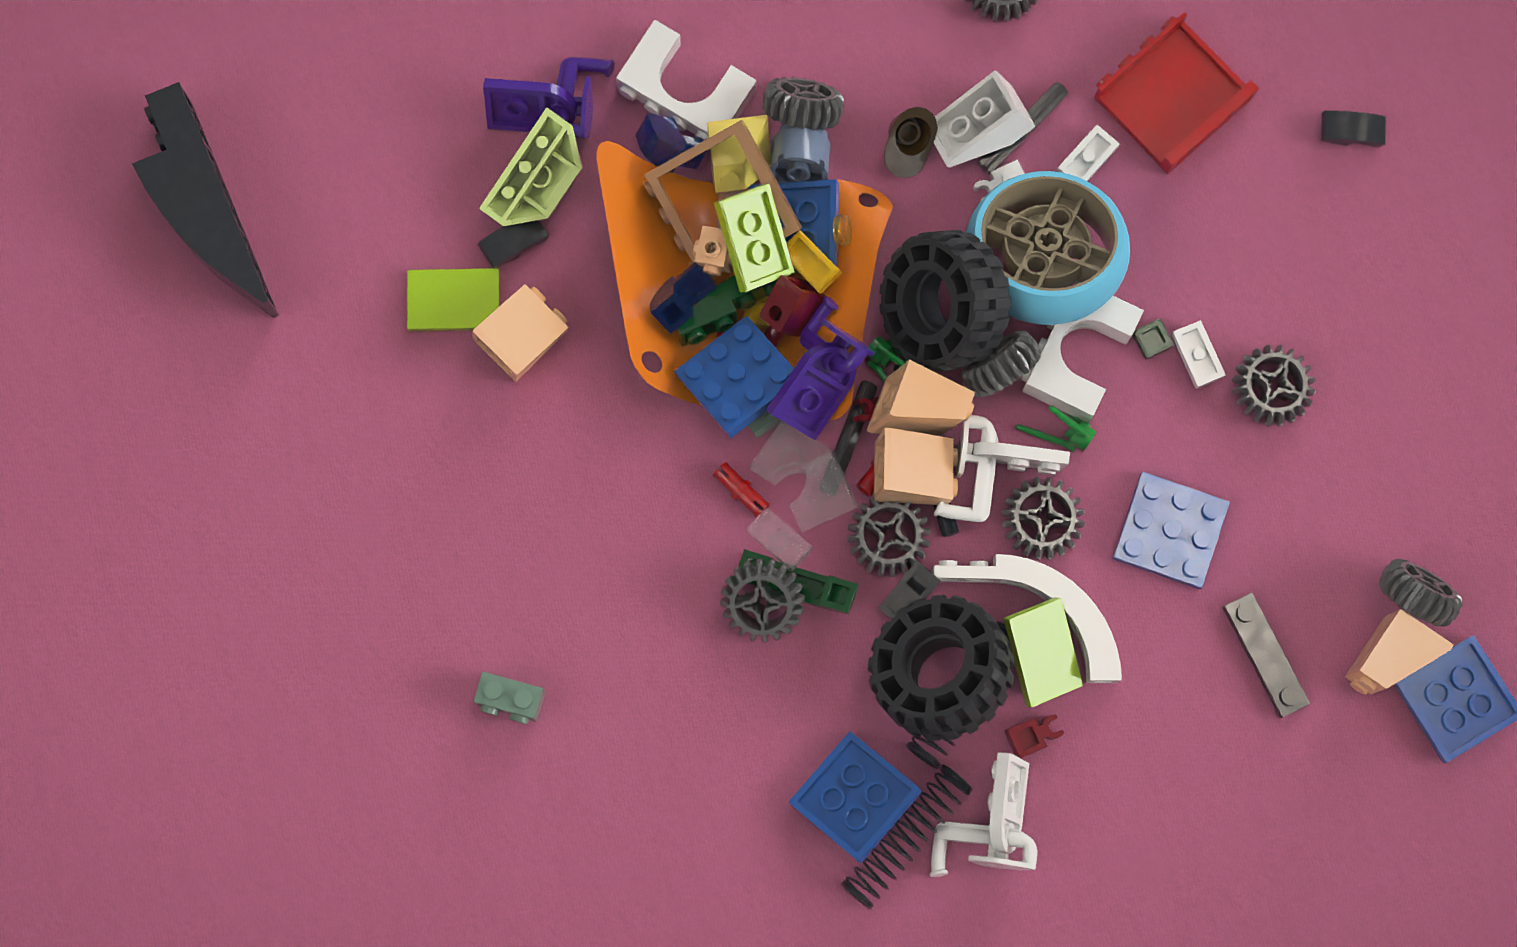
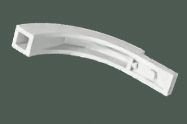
(1082, 614)

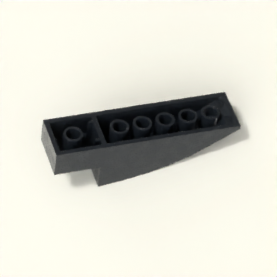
(194, 196)

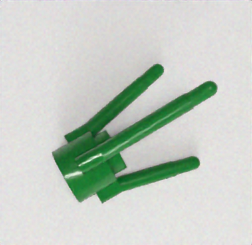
(884, 355)
(1078, 433)

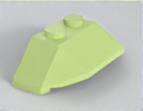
(536, 174)

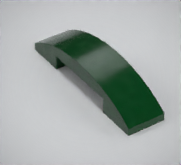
(819, 590)

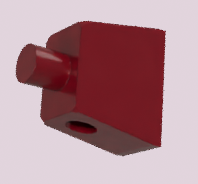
(789, 308)

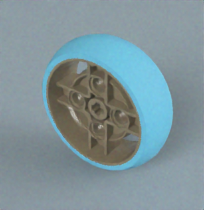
(1043, 202)

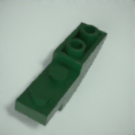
(718, 310)

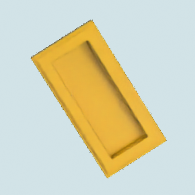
(812, 262)

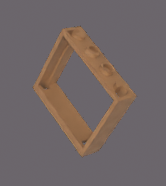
(757, 161)

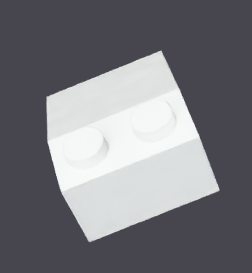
(981, 121)

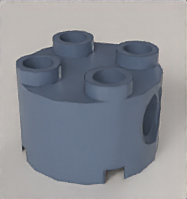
(800, 154)

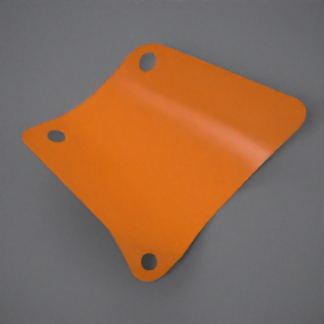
(648, 256)

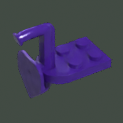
(519, 104)
(820, 376)

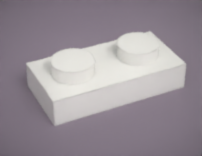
(1089, 154)
(1198, 354)

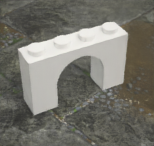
(642, 78)
(1058, 385)

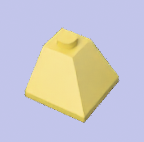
(728, 161)

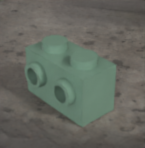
(510, 697)

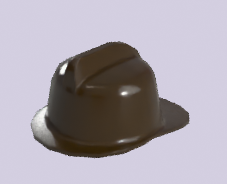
(910, 141)

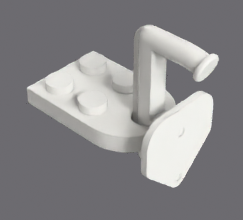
(986, 455)
(1005, 826)

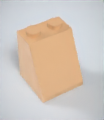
(520, 331)
(920, 402)
(914, 468)
(1394, 652)

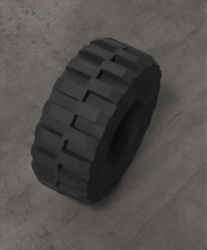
(976, 294)
(965, 699)

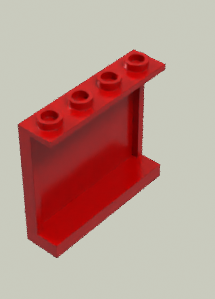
(1173, 93)

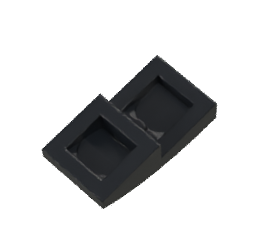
(1353, 127)
(510, 241)
(914, 585)

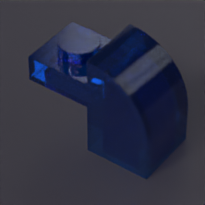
(661, 141)
(677, 296)

